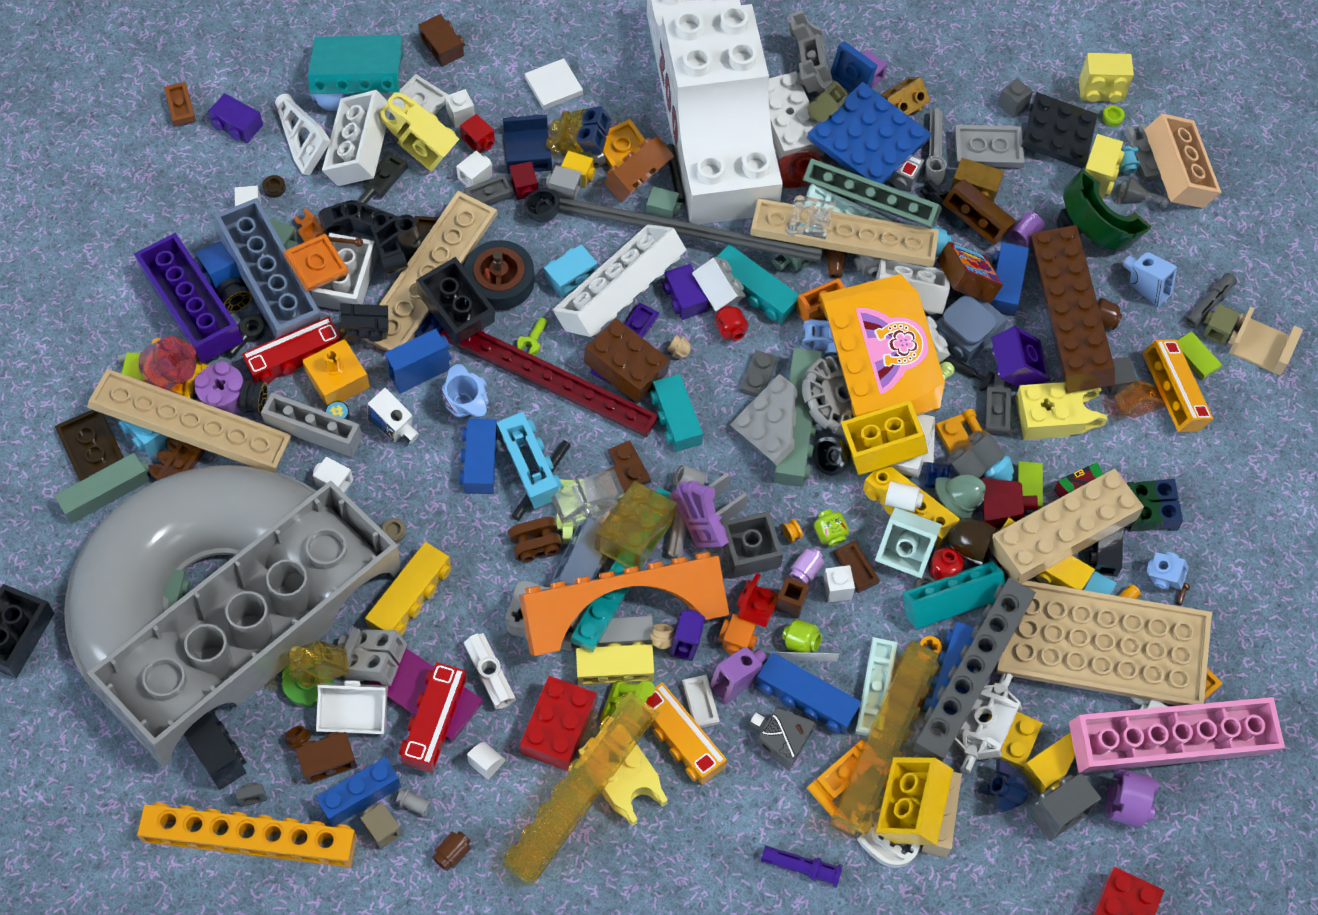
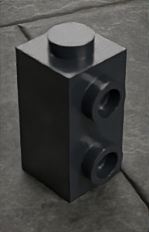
(1108, 554)

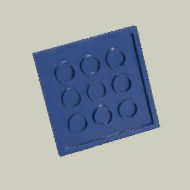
(869, 135)

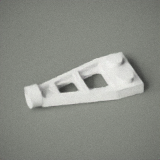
(316, 142)

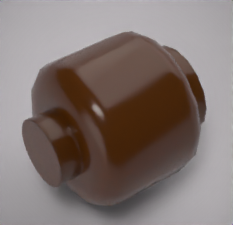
(1109, 313)

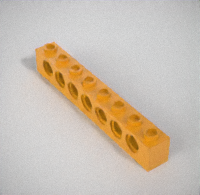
(157, 815)

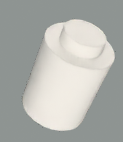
(903, 496)

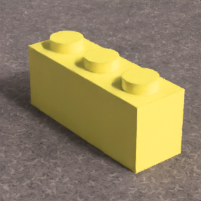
(615, 663)

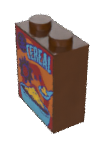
(969, 272)

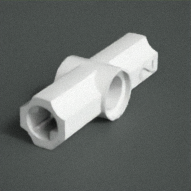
(495, 683)

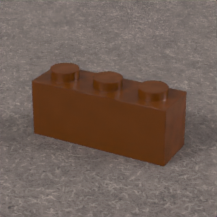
(979, 212)

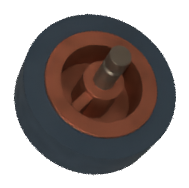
(502, 273)

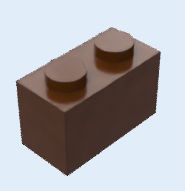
(441, 40)
(326, 757)

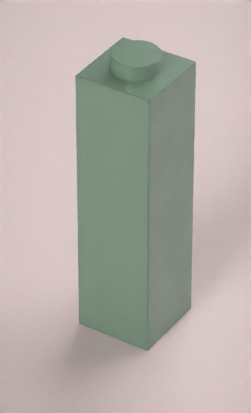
(103, 487)

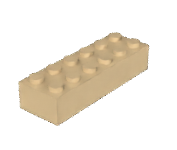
(1065, 526)

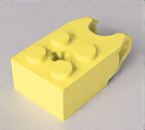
(418, 131)
(1054, 413)
(632, 779)

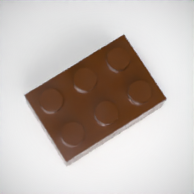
(626, 360)

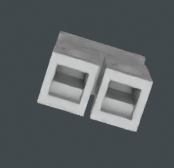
(373, 654)

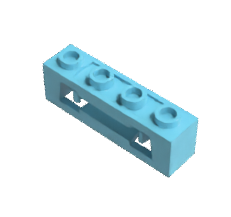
(516, 429)

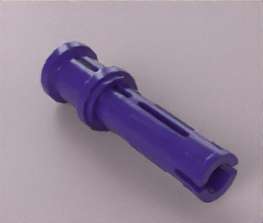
(815, 869)

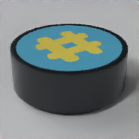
(338, 409)

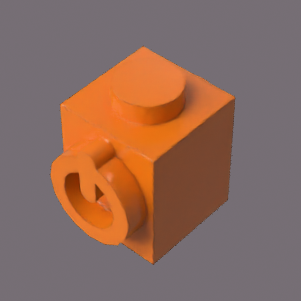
(737, 635)

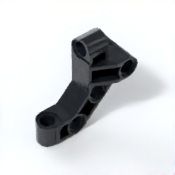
(395, 239)

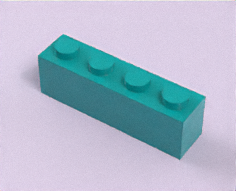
(761, 287)
(952, 595)

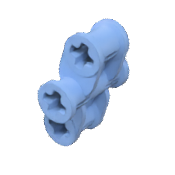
(822, 337)

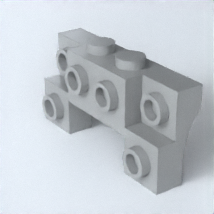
(813, 56)

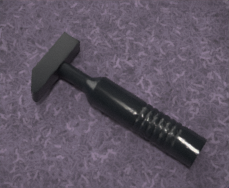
(969, 371)

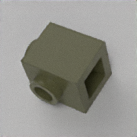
(1220, 323)

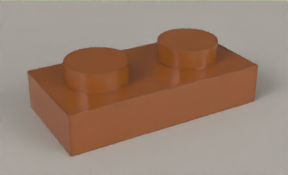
(179, 103)

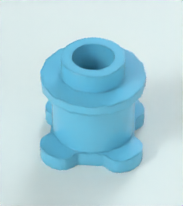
(1129, 162)

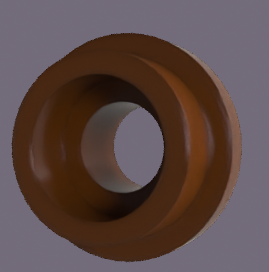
(297, 736)

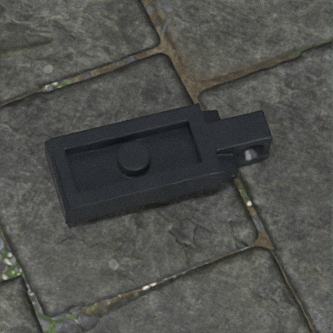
(936, 195)

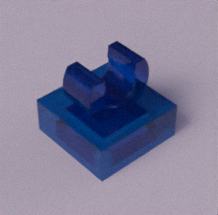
(934, 471)

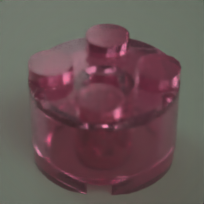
(168, 362)

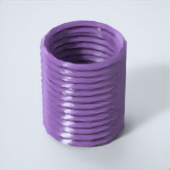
(1021, 232)

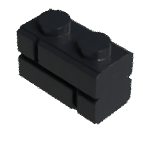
(363, 322)

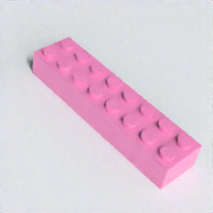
(1176, 734)

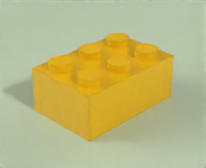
(884, 437)
(914, 801)

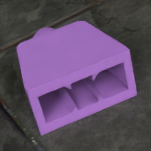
(737, 673)

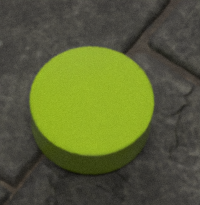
(1113, 116)

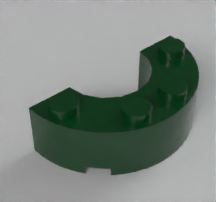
(1096, 219)

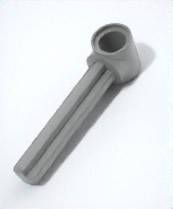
(935, 164)
(682, 474)

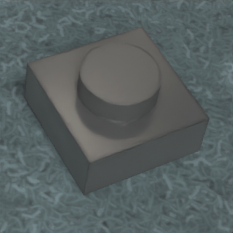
(251, 794)

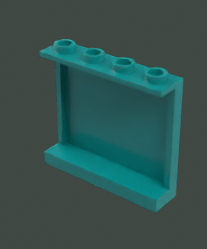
(355, 64)

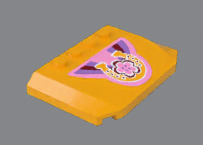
(884, 346)

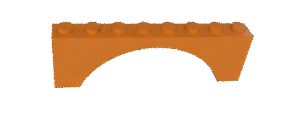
(552, 610)

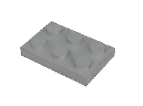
(990, 145)

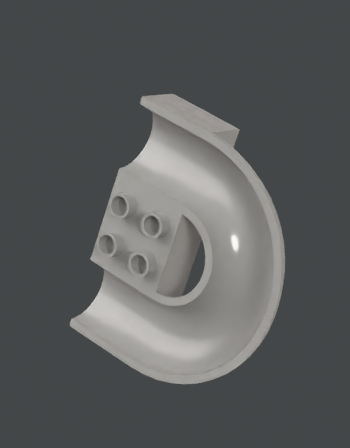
(232, 633)

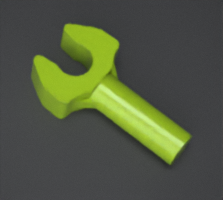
(533, 337)

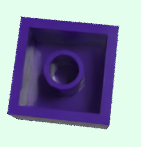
(1019, 357)

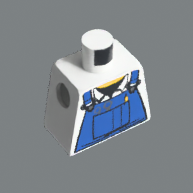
(391, 417)

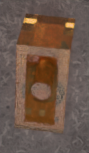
(1139, 399)

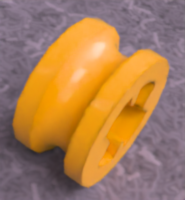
(792, 530)
(935, 643)

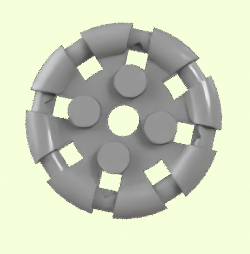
(827, 391)

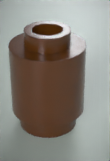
(451, 850)

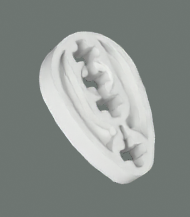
(881, 849)

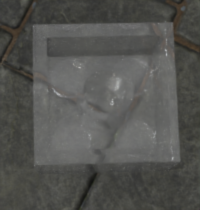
(588, 497)

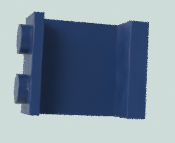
(526, 141)

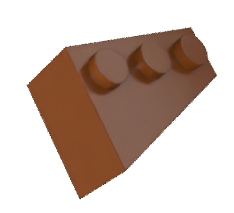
(637, 168)

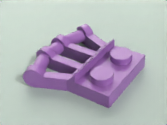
(699, 514)

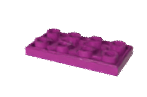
(410, 682)

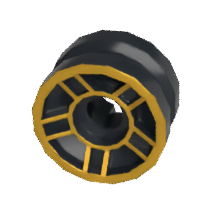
(234, 294)
(253, 396)

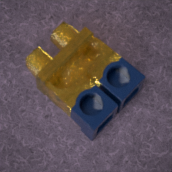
(580, 131)

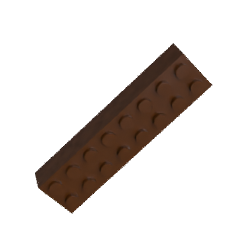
(1072, 309)

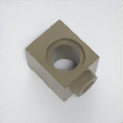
(380, 825)

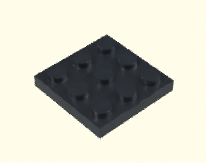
(1059, 130)

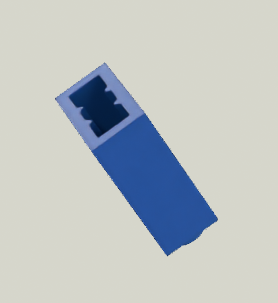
(418, 360)

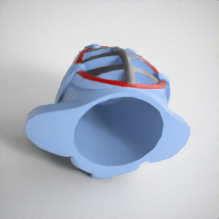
(464, 393)

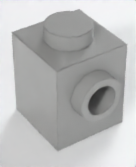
(565, 182)

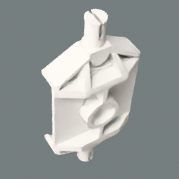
(985, 739)

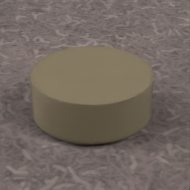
(394, 529)

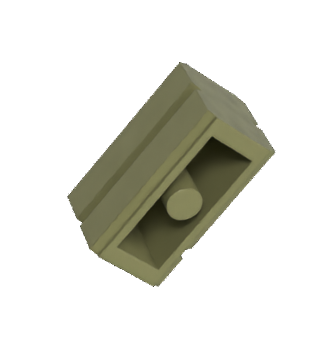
(827, 102)

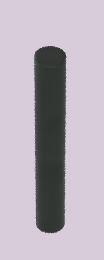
(675, 173)

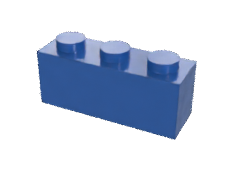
(1010, 269)
(479, 456)
(358, 792)

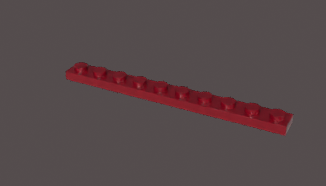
(559, 382)

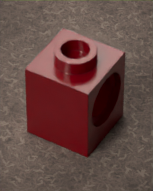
(523, 179)

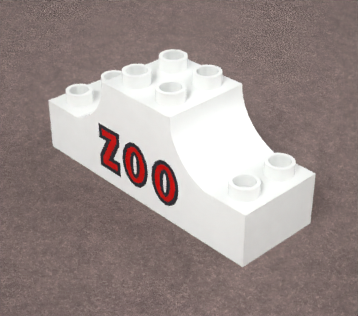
(716, 105)

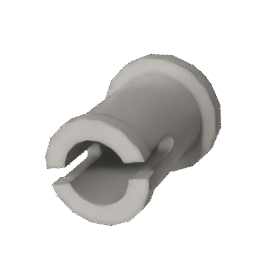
(412, 802)

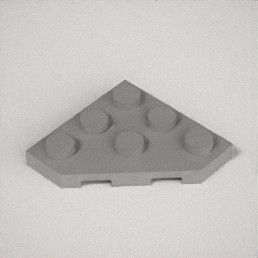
(770, 420)

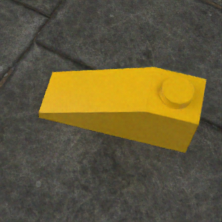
(1051, 765)

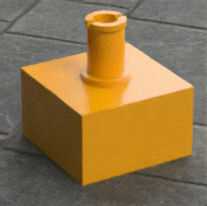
(336, 373)

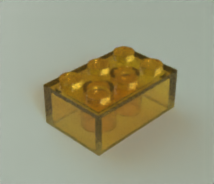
(635, 525)

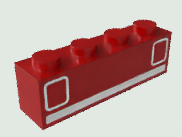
(286, 353)
(433, 717)

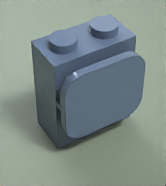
(969, 326)

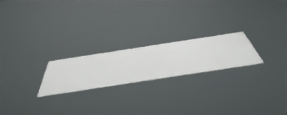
(806, 656)

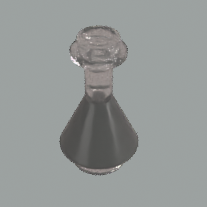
(1133, 191)

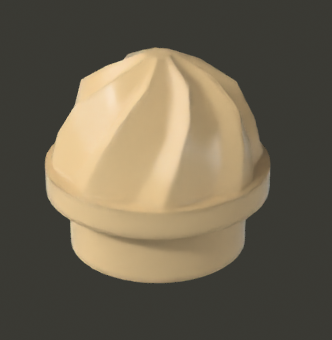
(679, 347)
(662, 636)

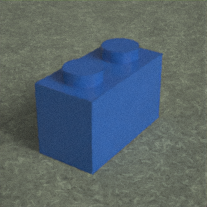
(216, 264)

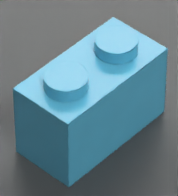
(570, 270)

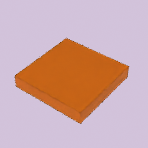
(316, 262)

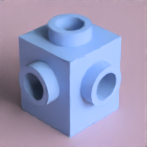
(1167, 570)

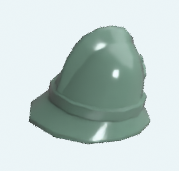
(961, 494)

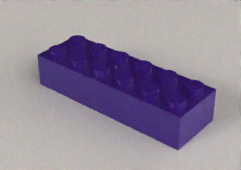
(189, 297)

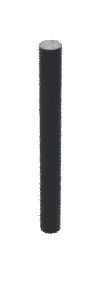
(555, 459)

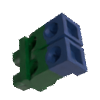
(1160, 505)

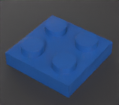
(852, 67)

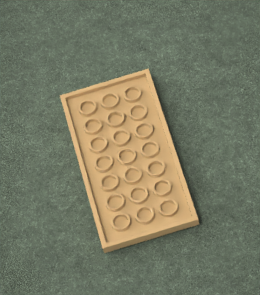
(1111, 645)

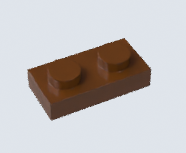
(629, 462)

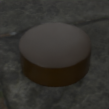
(274, 186)

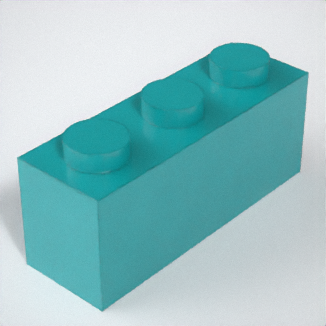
(676, 413)

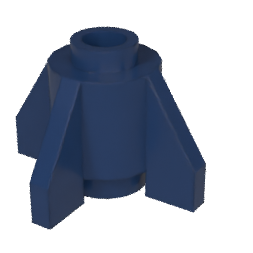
(1006, 787)

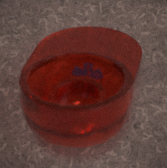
(794, 167)

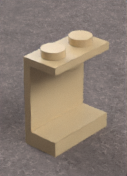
(1263, 344)

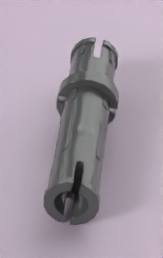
(1216, 293)

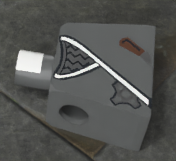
(782, 735)

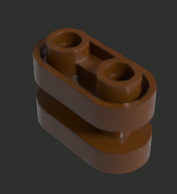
(535, 539)

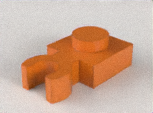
(309, 226)

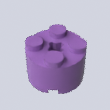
(220, 387)
(1131, 798)

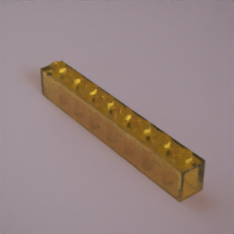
(884, 740)
(580, 788)

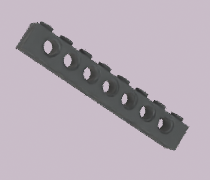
(1018, 599)

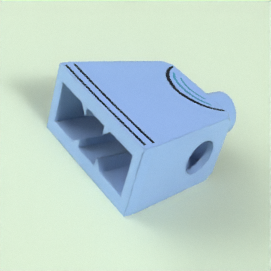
(1151, 277)

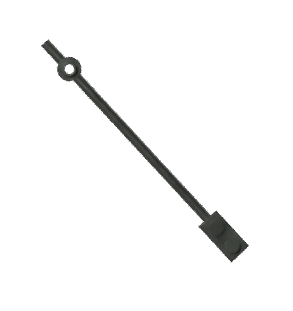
(386, 174)

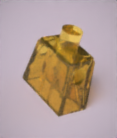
(317, 662)

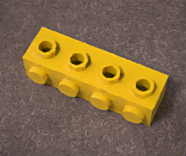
(876, 489)

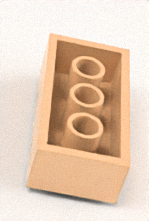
(1182, 161)

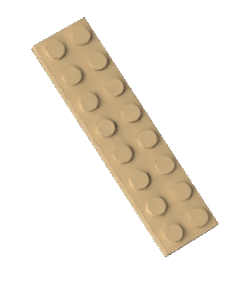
(851, 234)
(451, 236)
(189, 421)

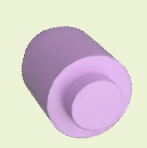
(807, 566)

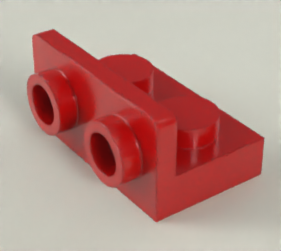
(757, 603)

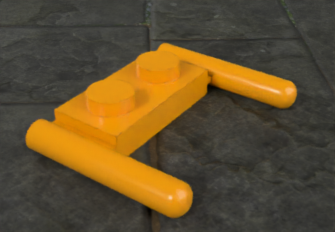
(834, 779)

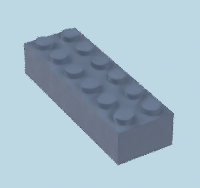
(264, 268)

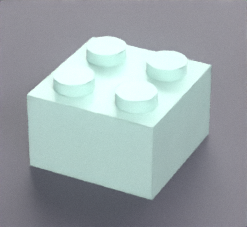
(908, 542)

